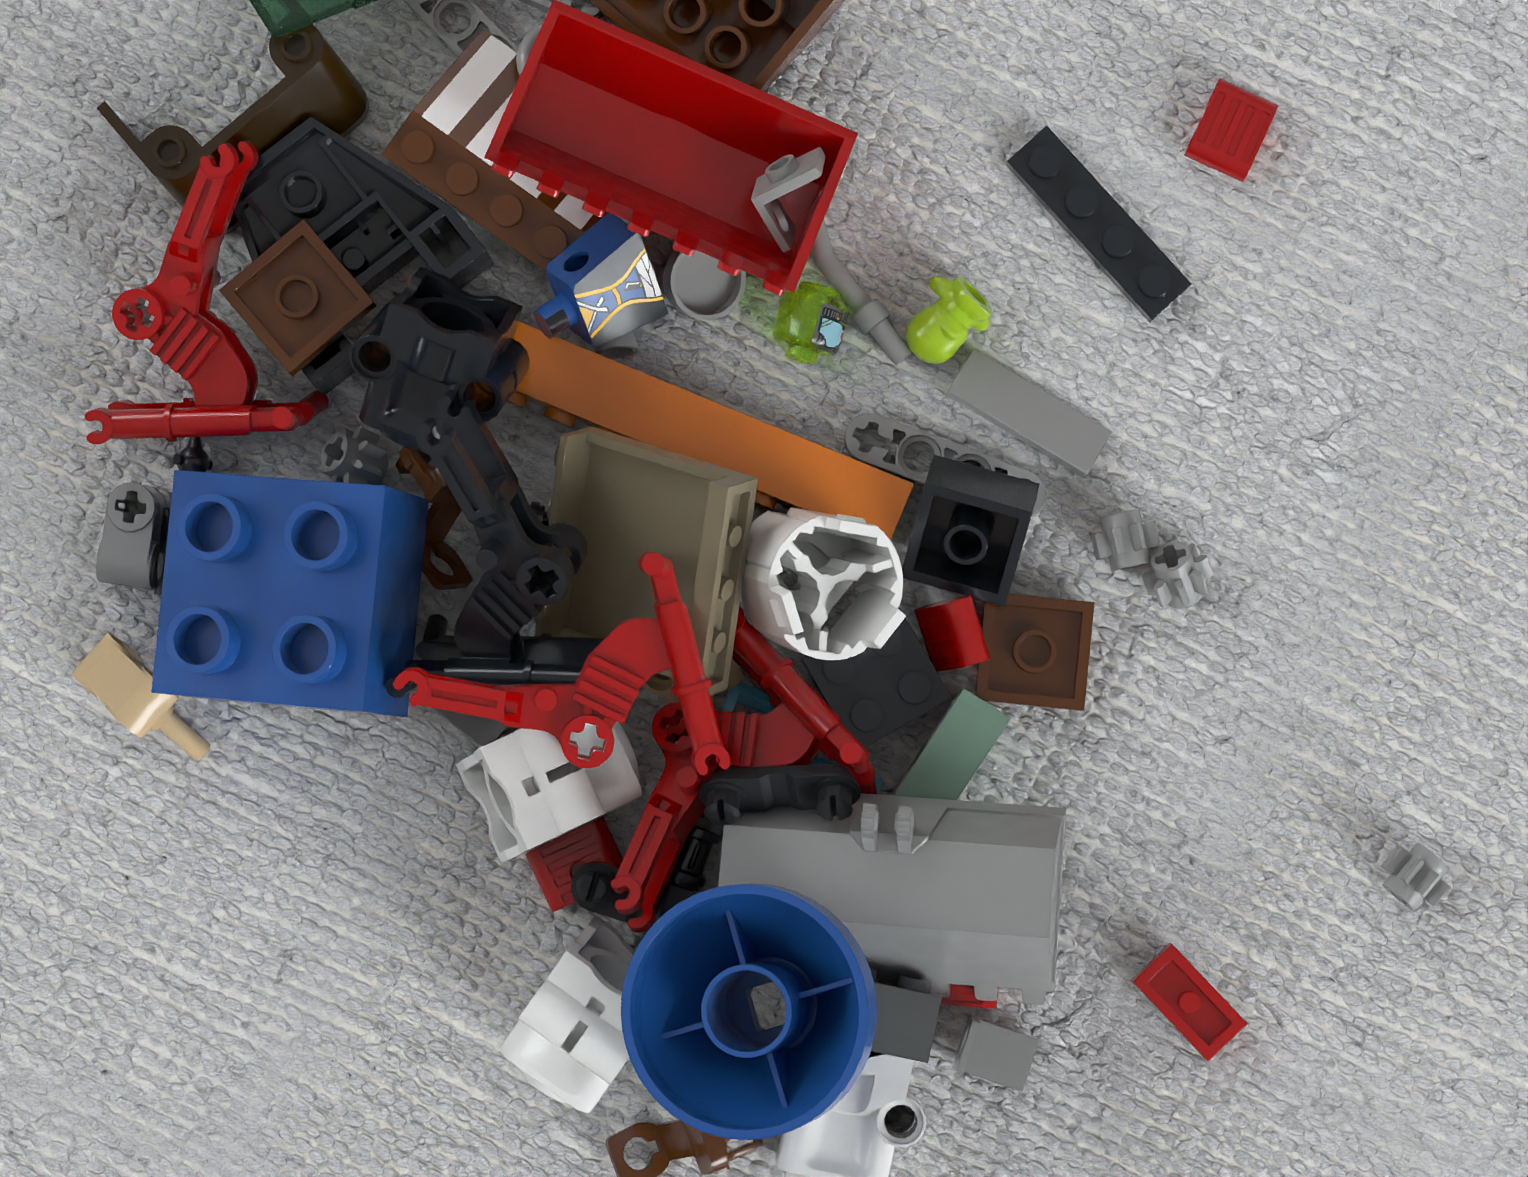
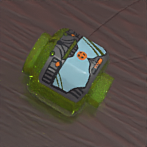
(810, 322)

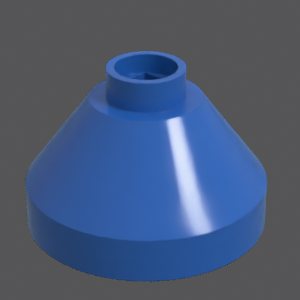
(696, 1025)

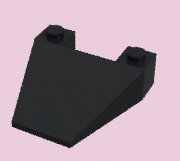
(360, 212)

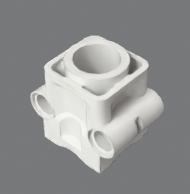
(539, 794)
(572, 1028)
(853, 1134)

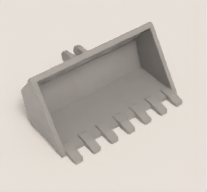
(922, 884)

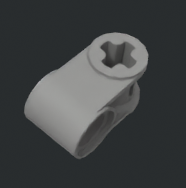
(131, 540)

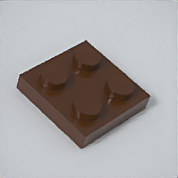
(297, 298)
(1036, 652)

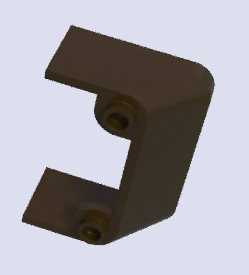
(313, 86)

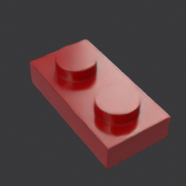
(1189, 1002)

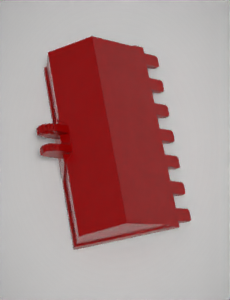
(664, 144)

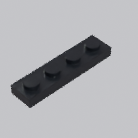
(1098, 224)

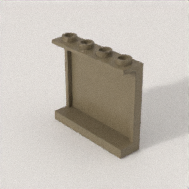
(650, 500)

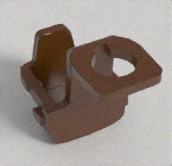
(439, 520)
(674, 1142)

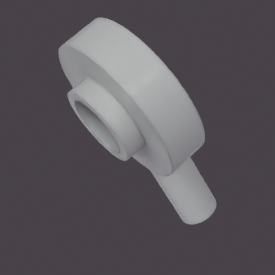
(701, 288)

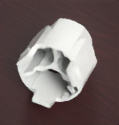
(827, 557)

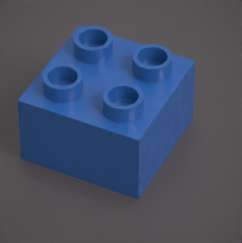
(289, 592)

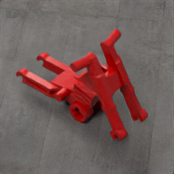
(192, 336)
(605, 684)
(780, 738)

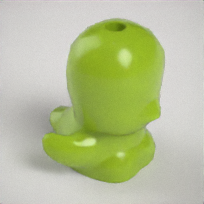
(945, 325)

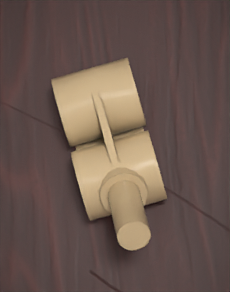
(125, 687)

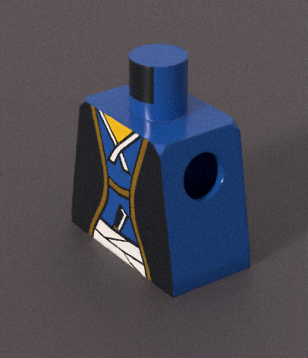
(601, 286)

